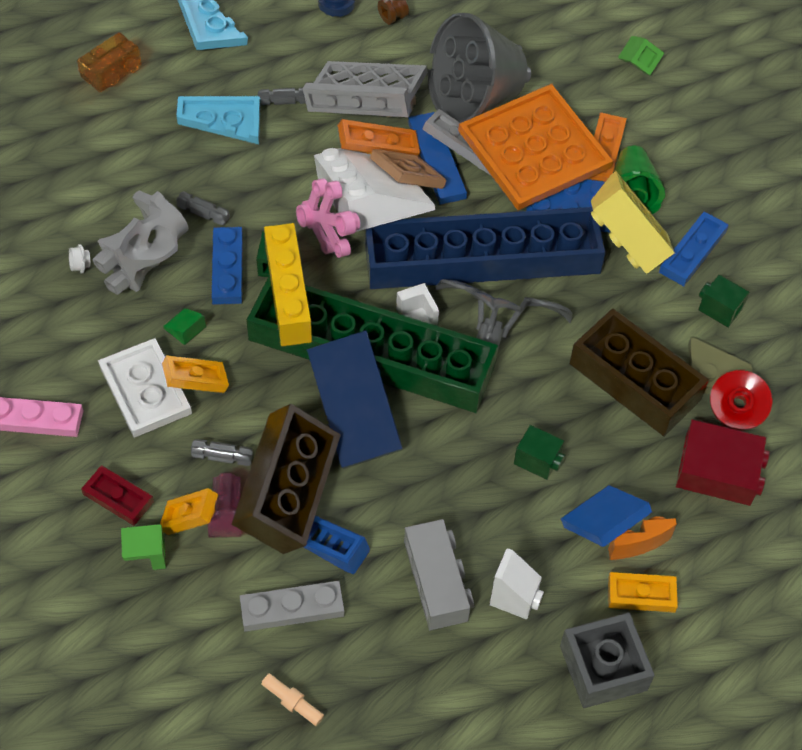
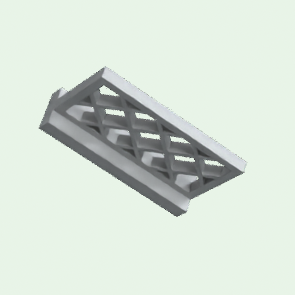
(364, 99)

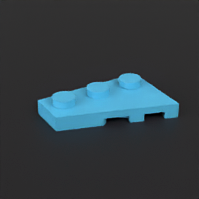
(209, 26)

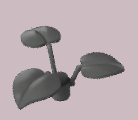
(490, 329)

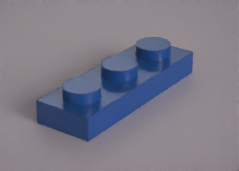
(693, 248)
(227, 265)

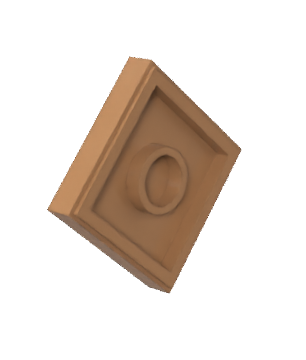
(408, 169)

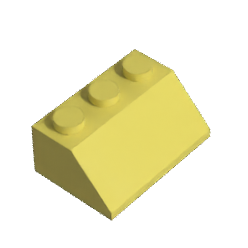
(631, 224)

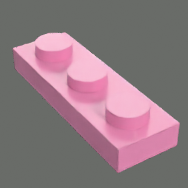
(40, 417)

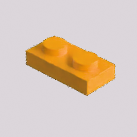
(195, 374)
(189, 511)
(642, 592)

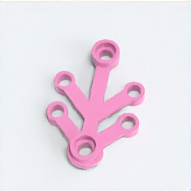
(311, 216)

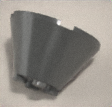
(474, 68)

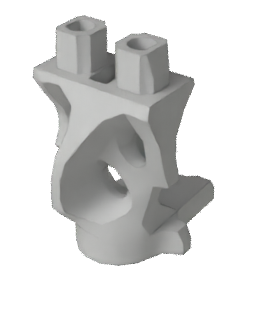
(129, 250)

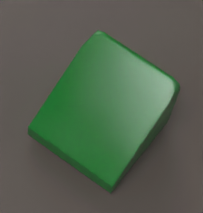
(185, 325)

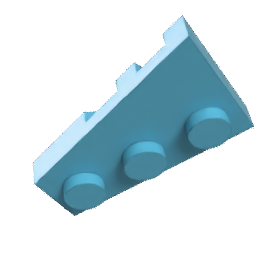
(222, 115)

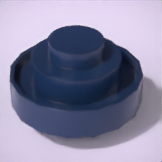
(336, 7)

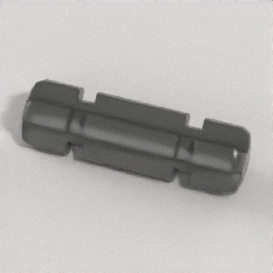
(281, 96)
(203, 208)
(222, 452)

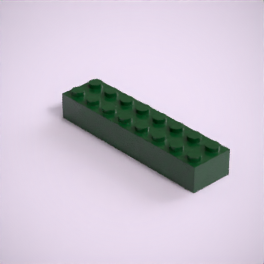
(407, 350)

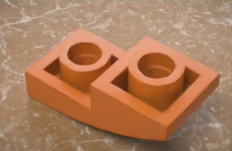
(652, 534)

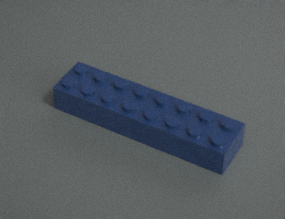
(484, 248)

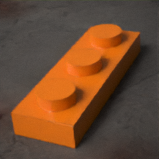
(609, 135)
(369, 136)

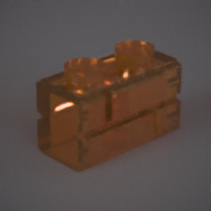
(109, 62)

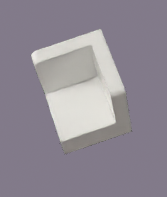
(417, 304)

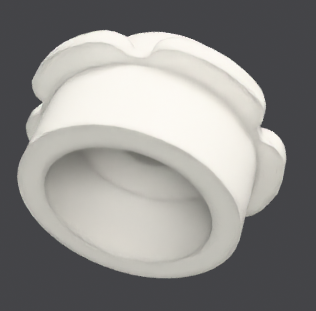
(79, 258)

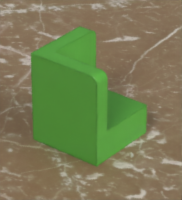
(641, 54)
(144, 543)

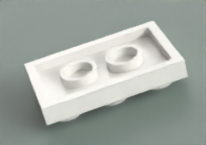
(141, 388)

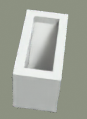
(516, 586)

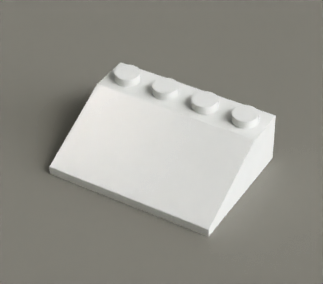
(369, 189)

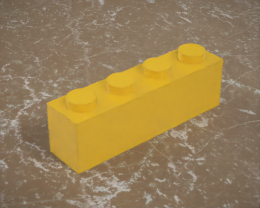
(288, 285)

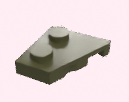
(713, 361)

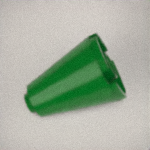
(641, 177)

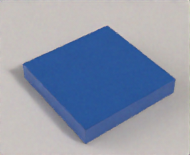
(606, 515)

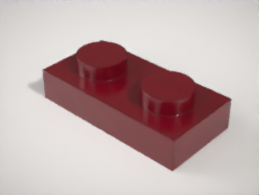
(117, 495)

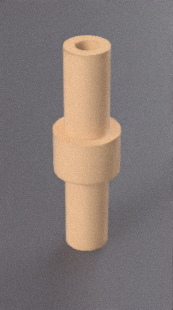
(292, 699)

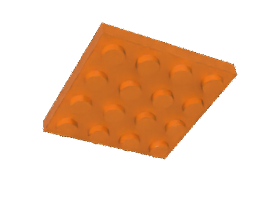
(535, 146)

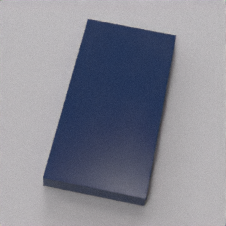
(355, 399)

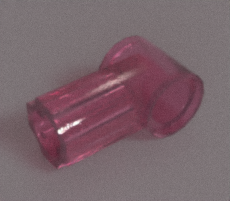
(229, 493)

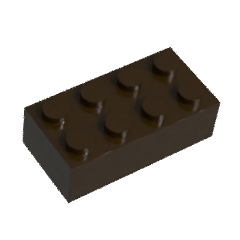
(638, 372)
(286, 479)

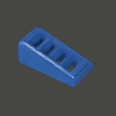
(350, 553)

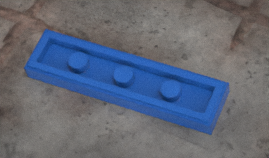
(439, 158)

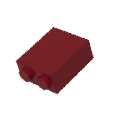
(722, 463)

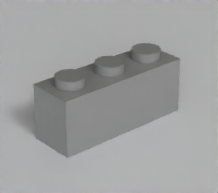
(438, 574)

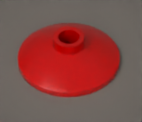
(751, 390)

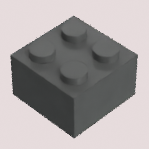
(606, 660)

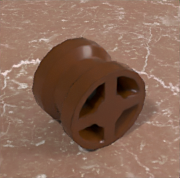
(392, 9)

